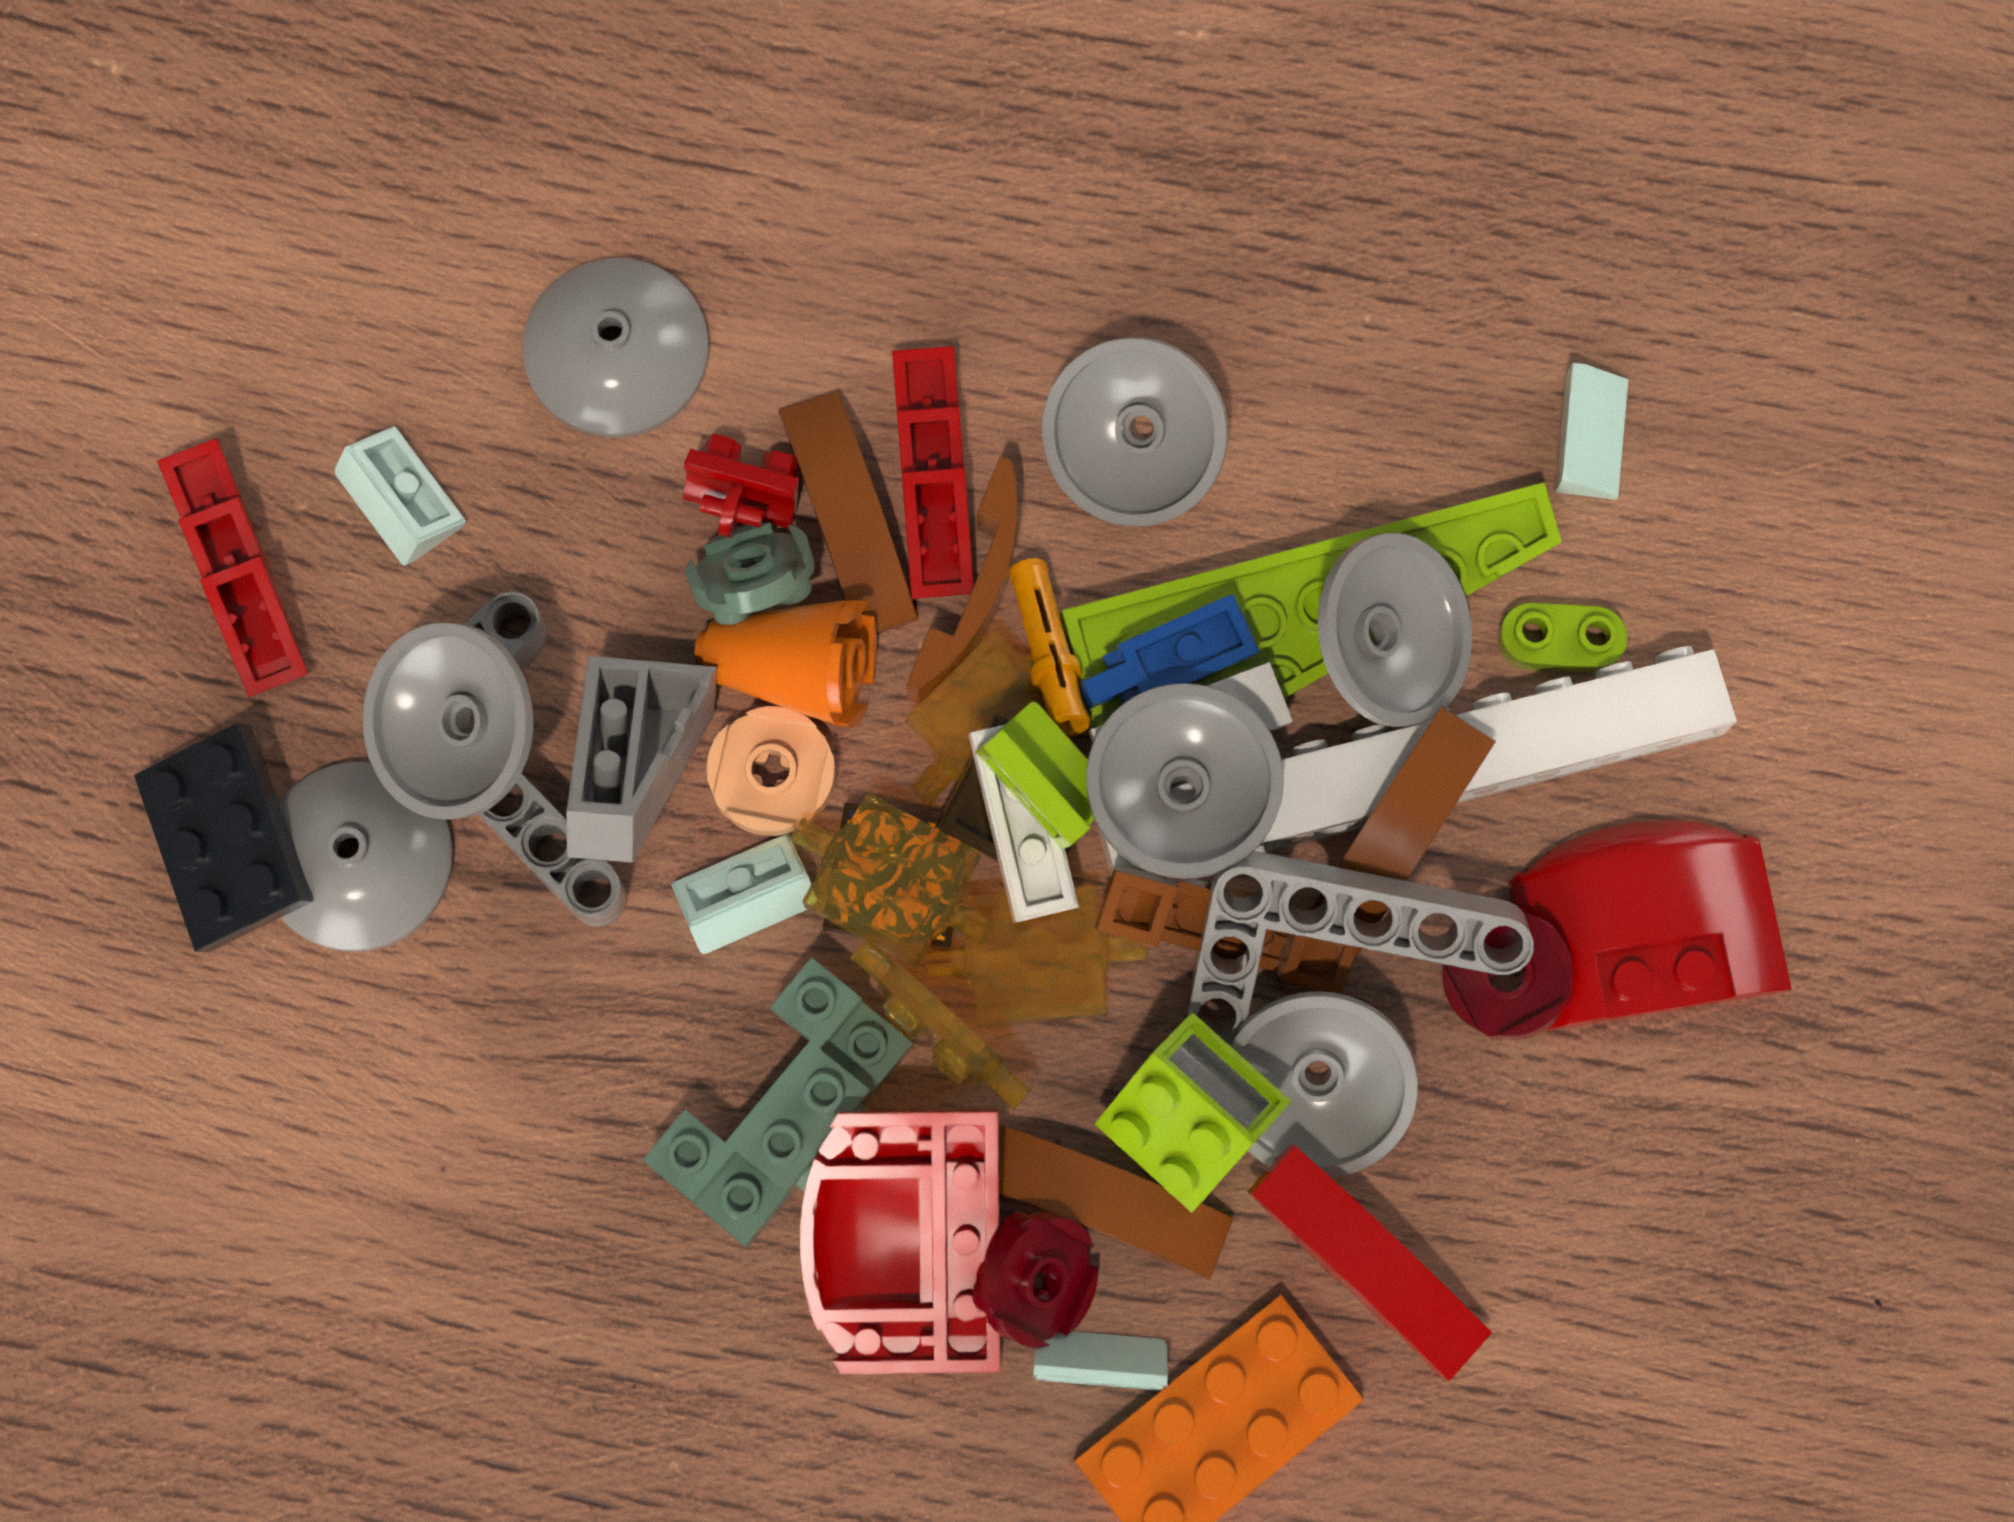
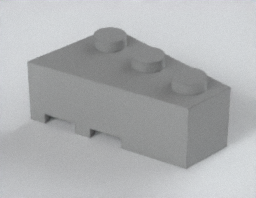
(631, 749)

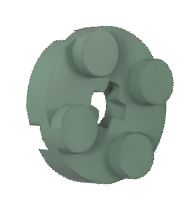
(751, 572)

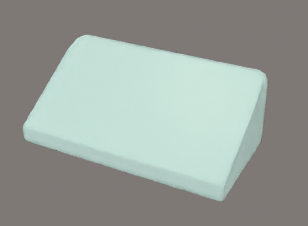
(1591, 432)
(398, 494)
(743, 893)
(1103, 1361)

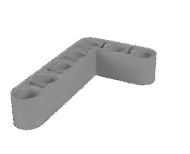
(537, 815)
(1335, 922)

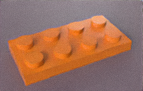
(1222, 1424)

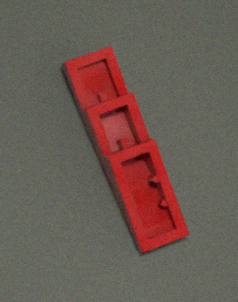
(932, 472)
(233, 567)
(1369, 1262)

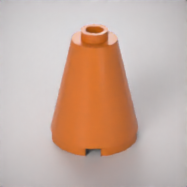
(798, 658)

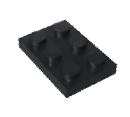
(223, 838)

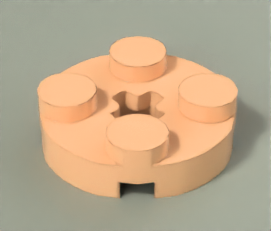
(751, 742)

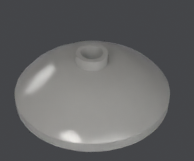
(621, 383)
(1101, 455)
(1395, 629)
(422, 728)
(1192, 738)
(389, 881)
(1354, 1108)

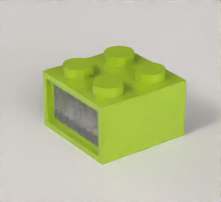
(1192, 1112)

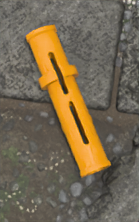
(1054, 669)

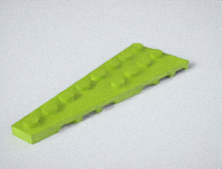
(1284, 589)

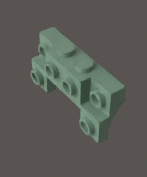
(773, 1148)

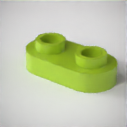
(1564, 637)

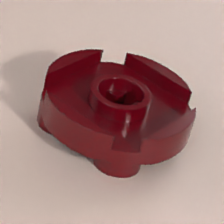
(1527, 1010)
(1007, 1277)

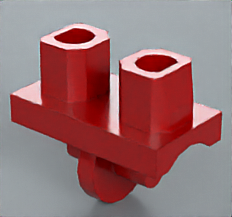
(741, 490)

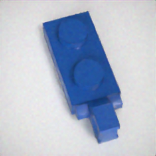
(1174, 653)

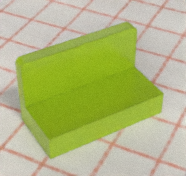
(1042, 773)

